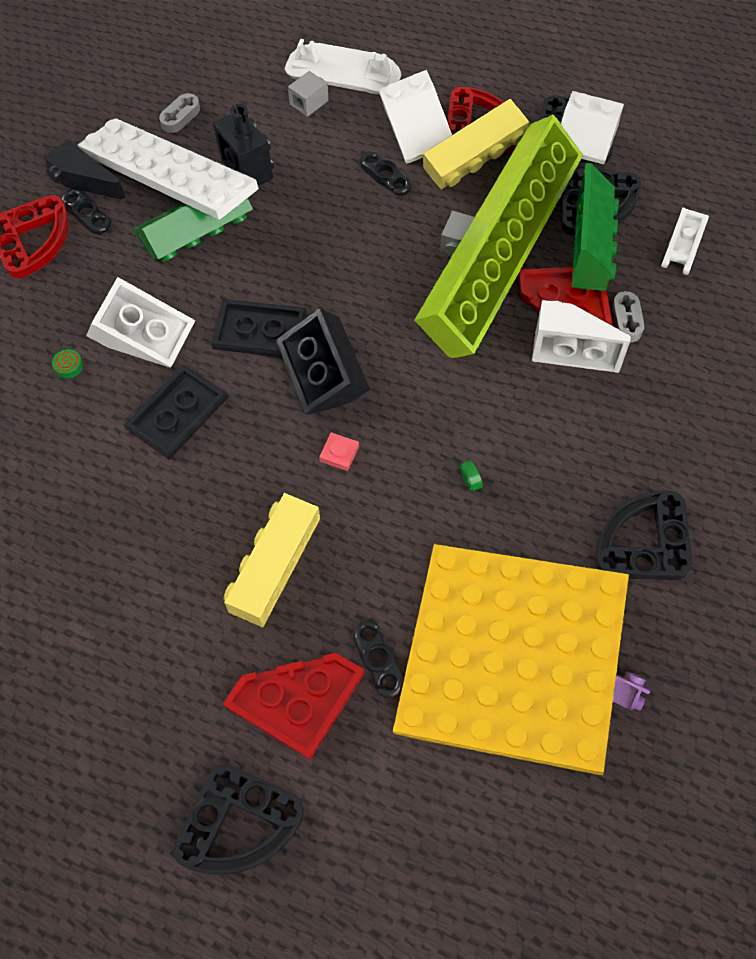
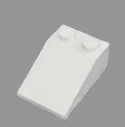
(415, 115)
(140, 325)
(577, 339)

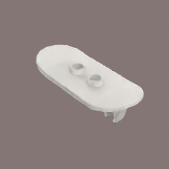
(343, 66)

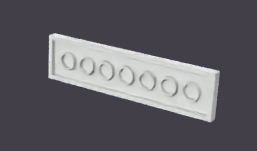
(169, 168)

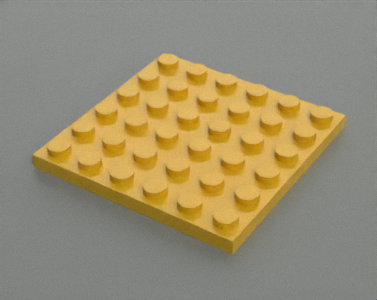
(515, 658)

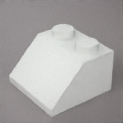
(592, 124)

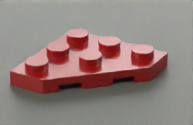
(556, 285)
(296, 700)

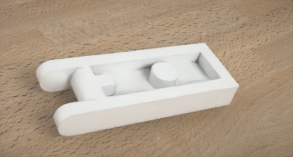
(685, 239)

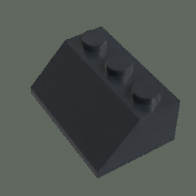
(322, 363)

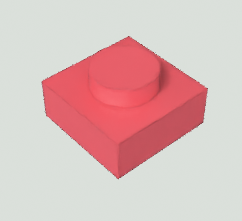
(339, 451)

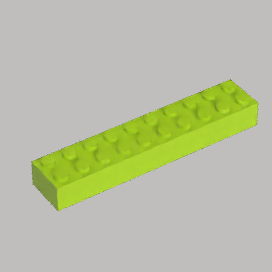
(499, 239)

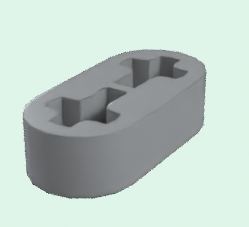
(177, 111)
(634, 315)

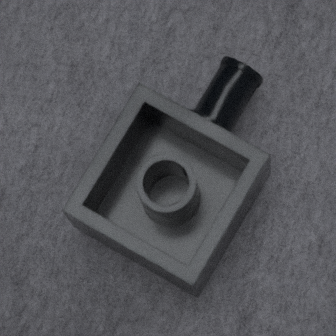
(243, 146)

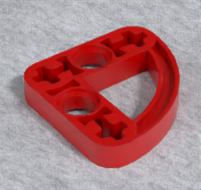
(471, 97)
(14, 226)

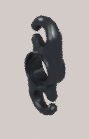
(395, 178)
(89, 219)
(390, 669)

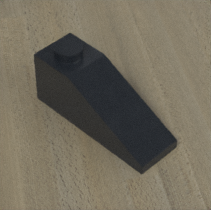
(80, 171)

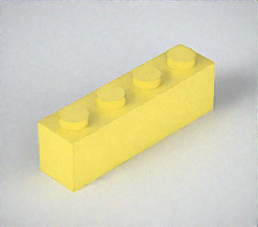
(475, 145)
(272, 559)

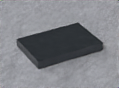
(254, 326)
(176, 411)

